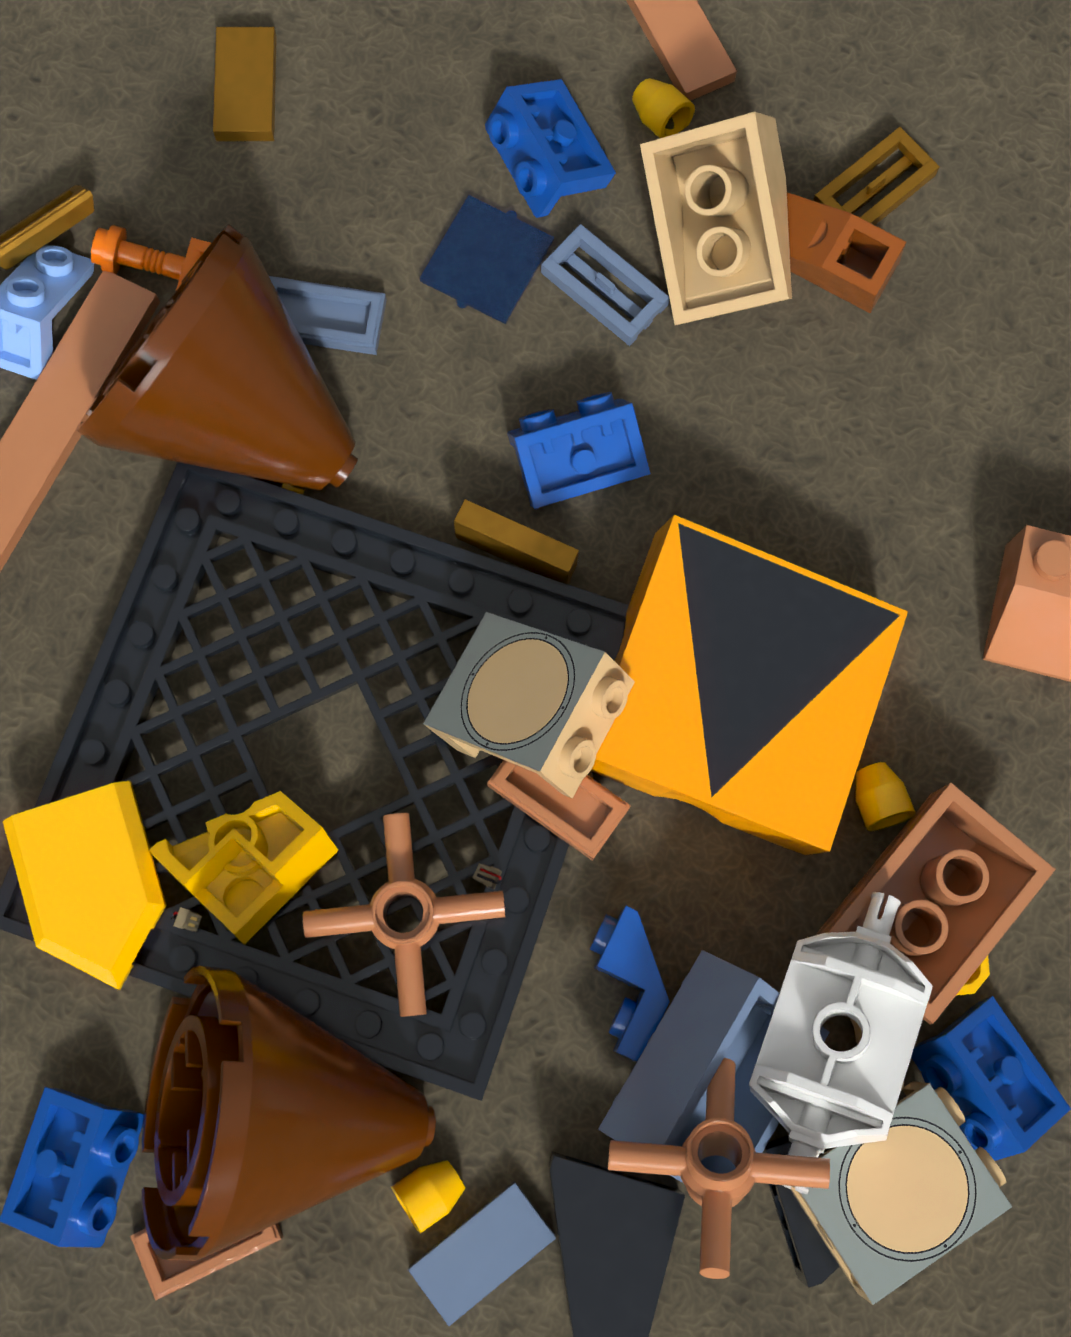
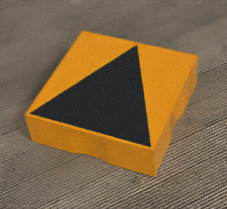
(747, 686)

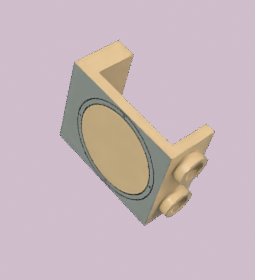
(531, 701)
(905, 1197)

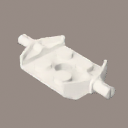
(847, 1095)

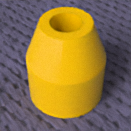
(658, 103)
(882, 797)
(429, 1193)

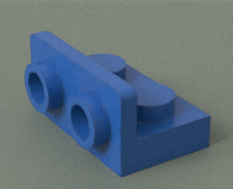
(547, 144)
(579, 449)
(992, 1080)
(72, 1170)

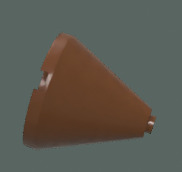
(225, 382)
(261, 1117)

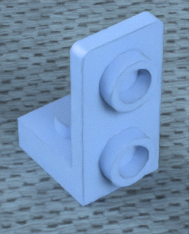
(30, 302)

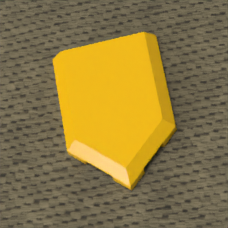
(88, 879)

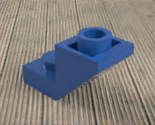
(629, 958)

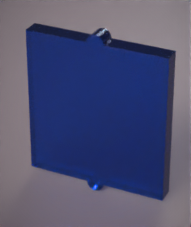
(486, 259)

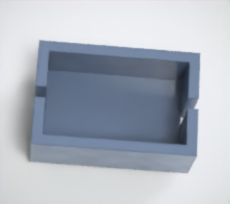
(711, 1018)

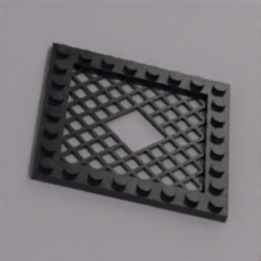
(133, 663)

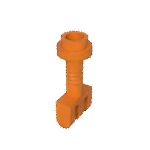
(112, 249)

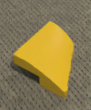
(249, 862)

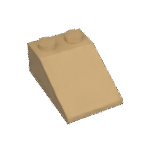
(721, 216)

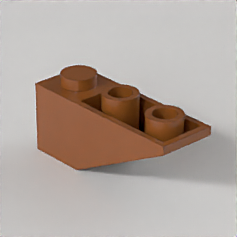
(841, 251)

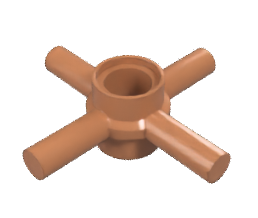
(373, 915)
(716, 1191)

